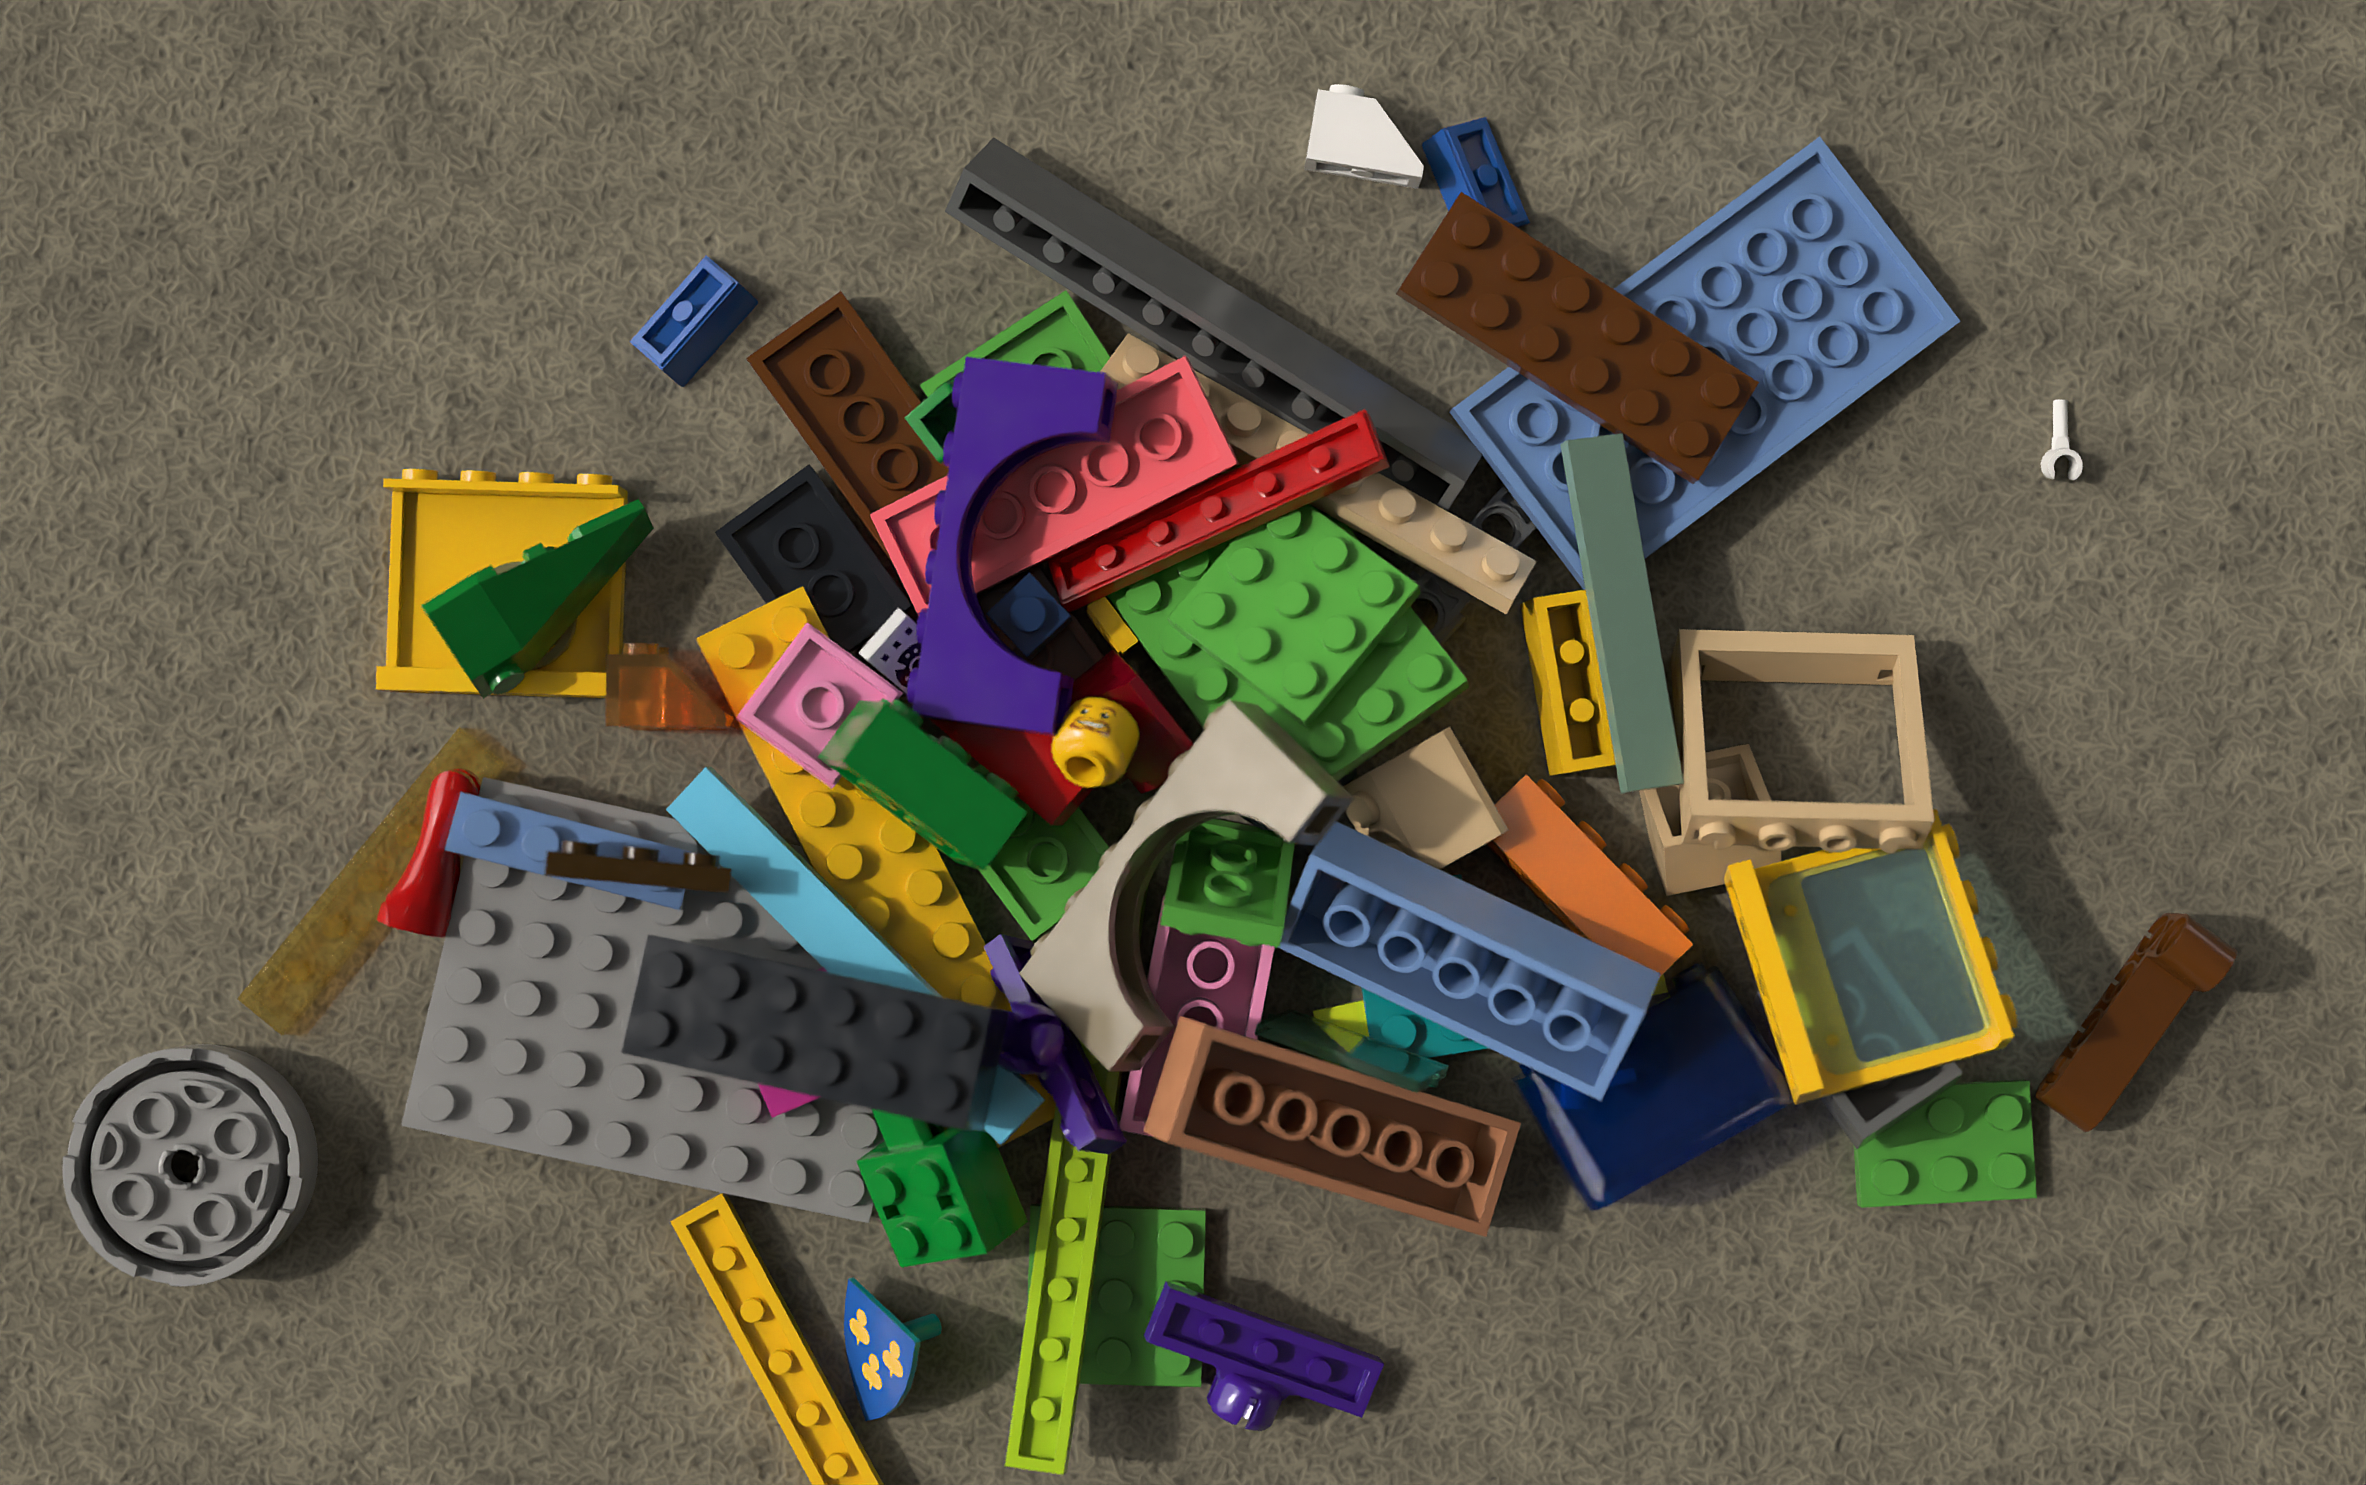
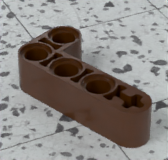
(2133, 1017)

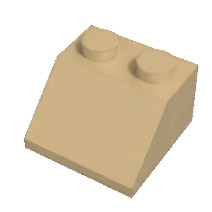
(1426, 803)
(1691, 867)

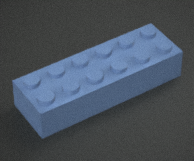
(1467, 960)

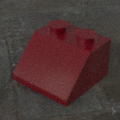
(1159, 735)

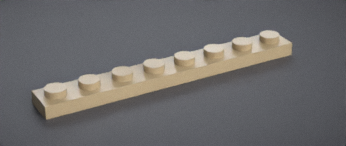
(1370, 506)

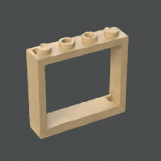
(1800, 659)

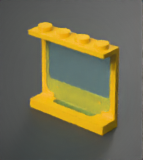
(1869, 963)

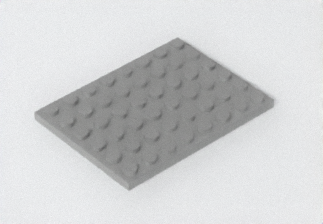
(537, 1018)

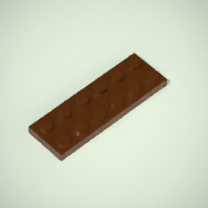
(1577, 338)

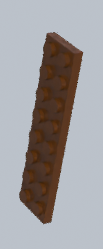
(853, 415)

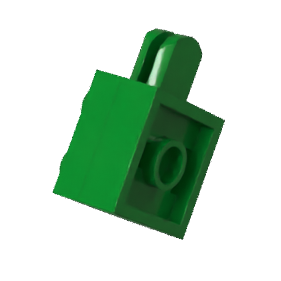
(939, 1190)

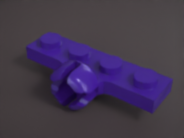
(1045, 1047)
(1260, 1358)

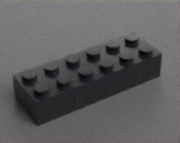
(816, 1033)

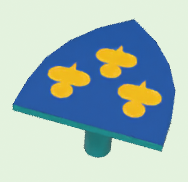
(881, 1350)

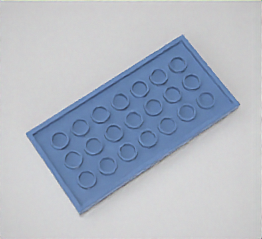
(1781, 283)

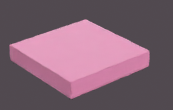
(810, 698)

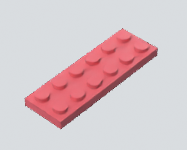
(1158, 448)

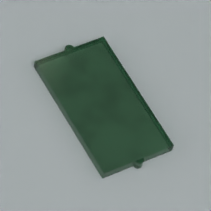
(1352, 1050)

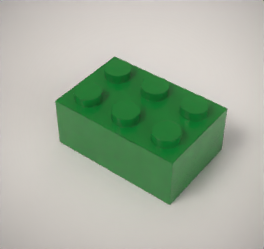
(924, 781)

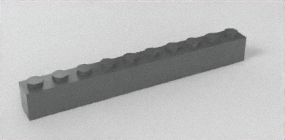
(1201, 317)

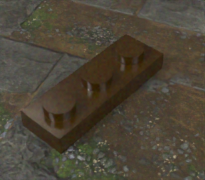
(638, 867)

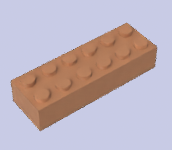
(1331, 1127)

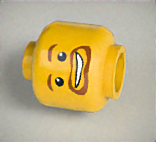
(1095, 742)

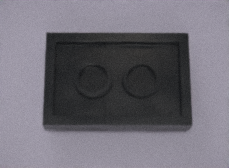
(808, 541)

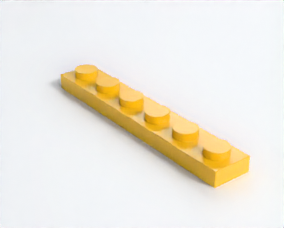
(773, 1345)

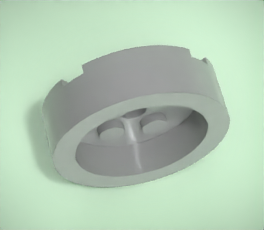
(252, 1165)

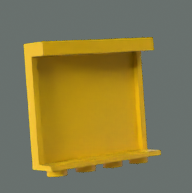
(465, 525)

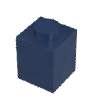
(1029, 616)

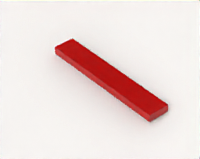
(1219, 510)

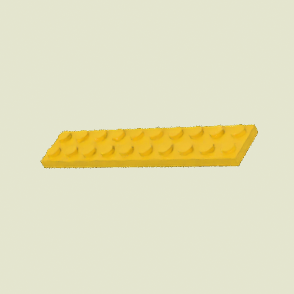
(856, 843)

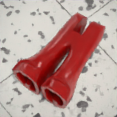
(428, 886)

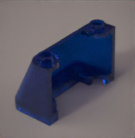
(1680, 1089)

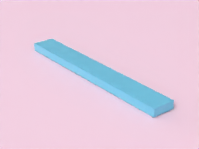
(818, 914)

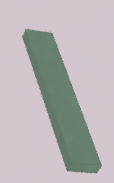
(1621, 613)

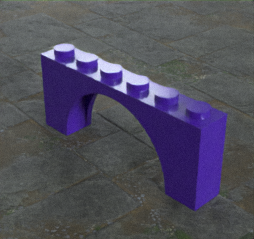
(1001, 423)

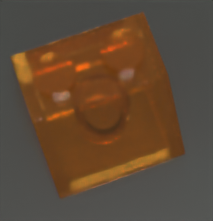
(661, 693)

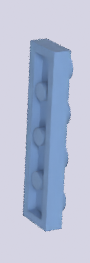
(524, 836)

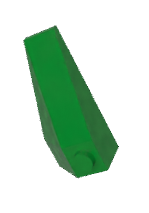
(511, 619)

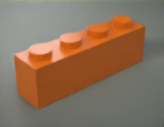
(1580, 883)

